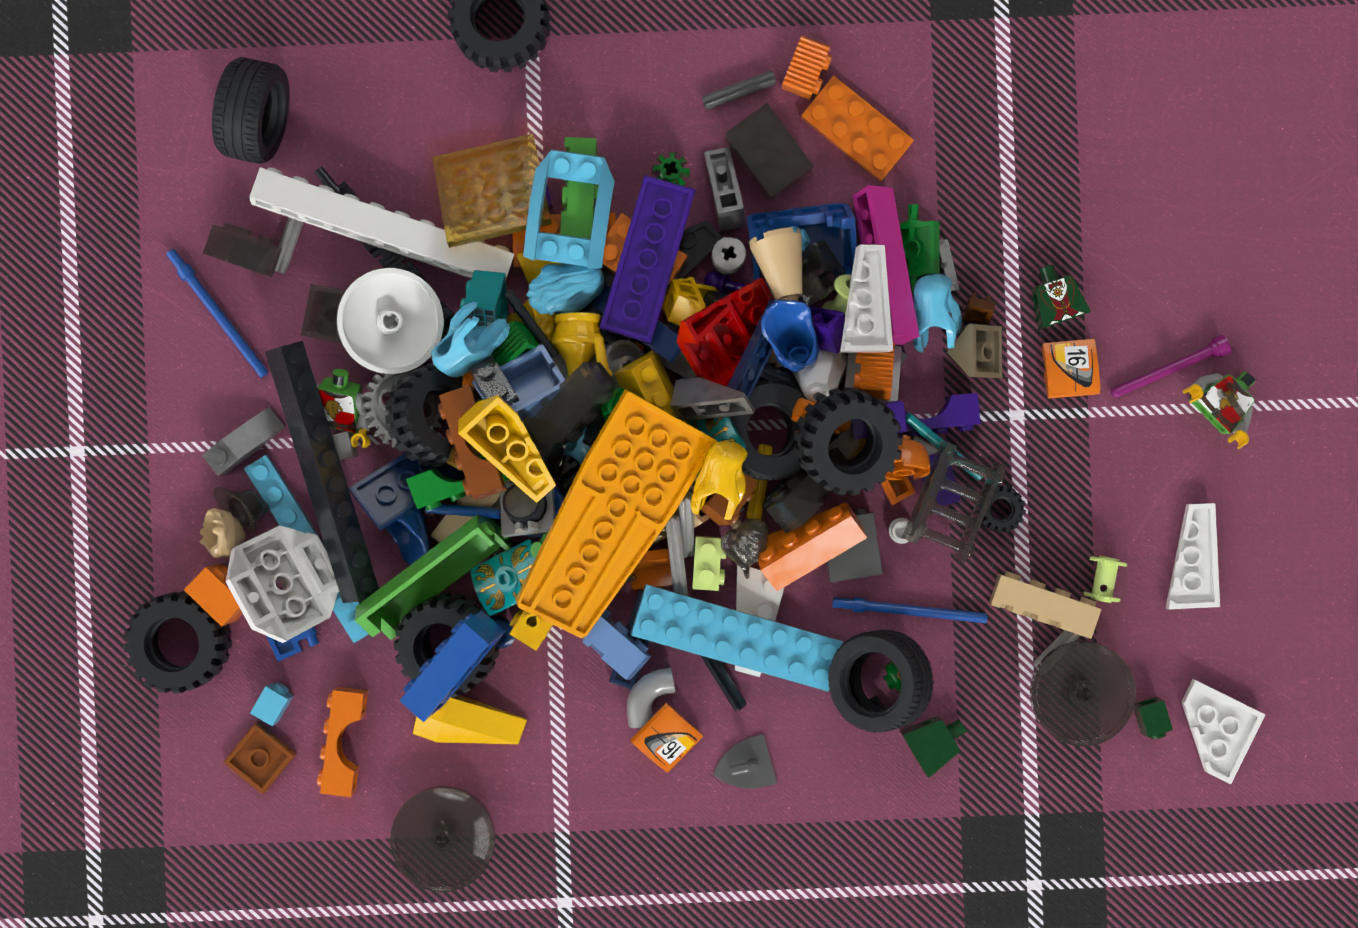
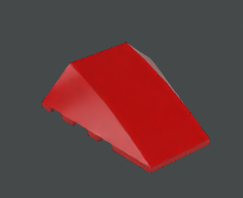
(720, 333)

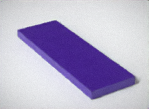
(647, 259)

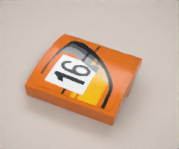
(1071, 368)
(666, 738)

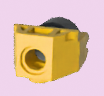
(688, 298)

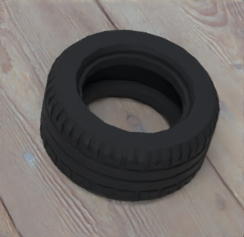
(250, 110)
(847, 687)

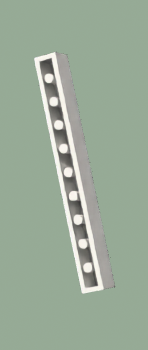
(373, 224)

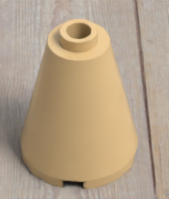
(780, 261)

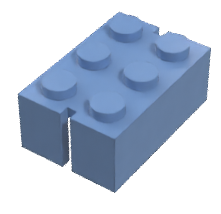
(532, 379)

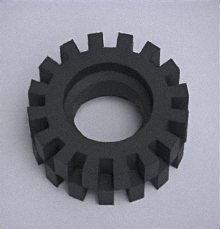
(1015, 515)

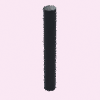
(530, 323)

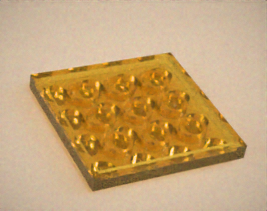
(487, 190)

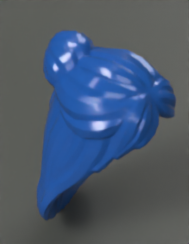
(791, 333)
(410, 535)

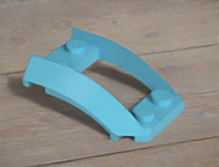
(563, 247)

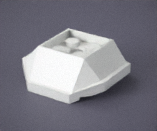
(302, 569)

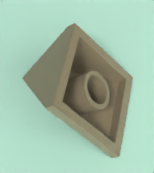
(979, 351)

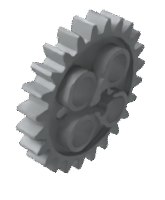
(377, 410)

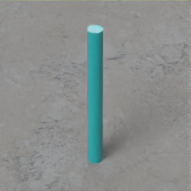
(932, 437)

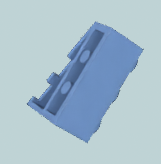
(616, 646)

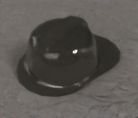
(243, 505)

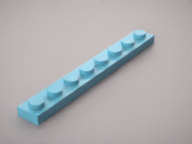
(291, 515)

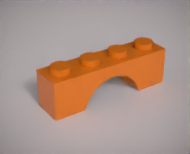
(339, 773)

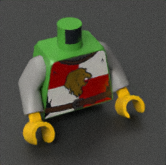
(343, 406)
(1221, 412)

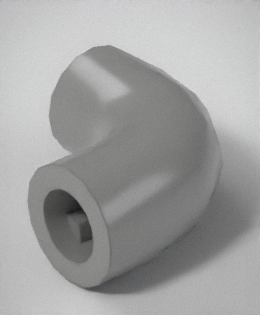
(644, 693)

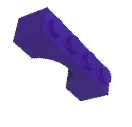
(958, 411)

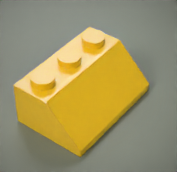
(648, 380)

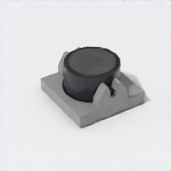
(523, 515)

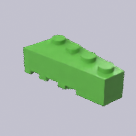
(579, 197)

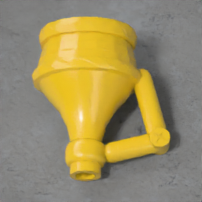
(579, 339)

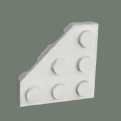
(1220, 729)

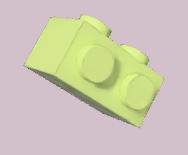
(707, 560)

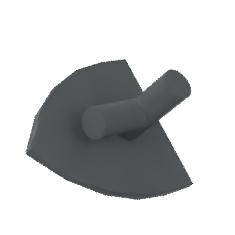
(747, 764)

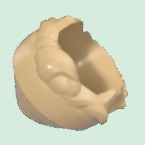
(221, 533)

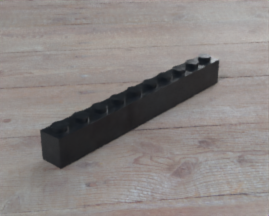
(322, 471)

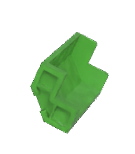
(430, 575)

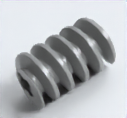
(722, 248)

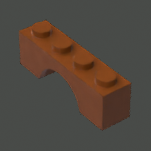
(481, 475)

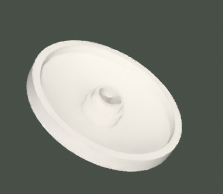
(390, 320)

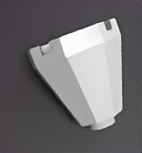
(823, 375)

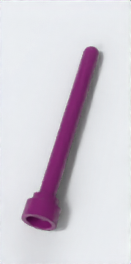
(1218, 347)

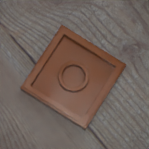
(260, 757)

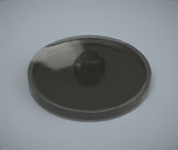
(1082, 693)
(442, 839)

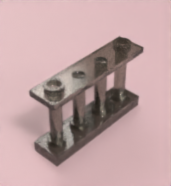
(936, 481)

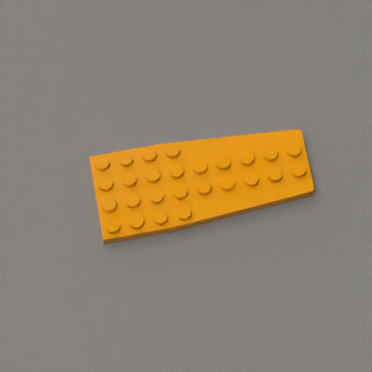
(612, 513)

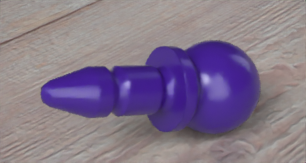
(721, 282)

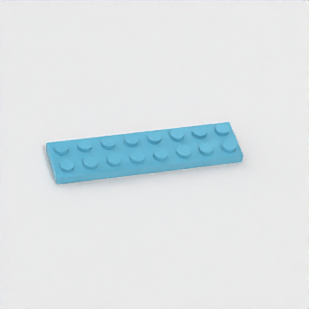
(734, 637)

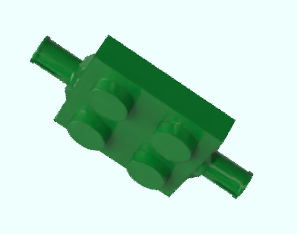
(920, 245)

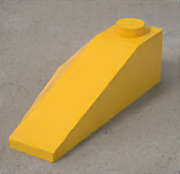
(503, 440)
(471, 722)

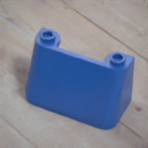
(827, 221)

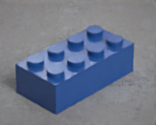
(451, 665)

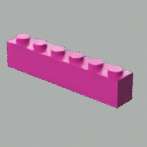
(880, 226)

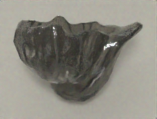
(745, 543)

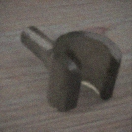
(1231, 398)

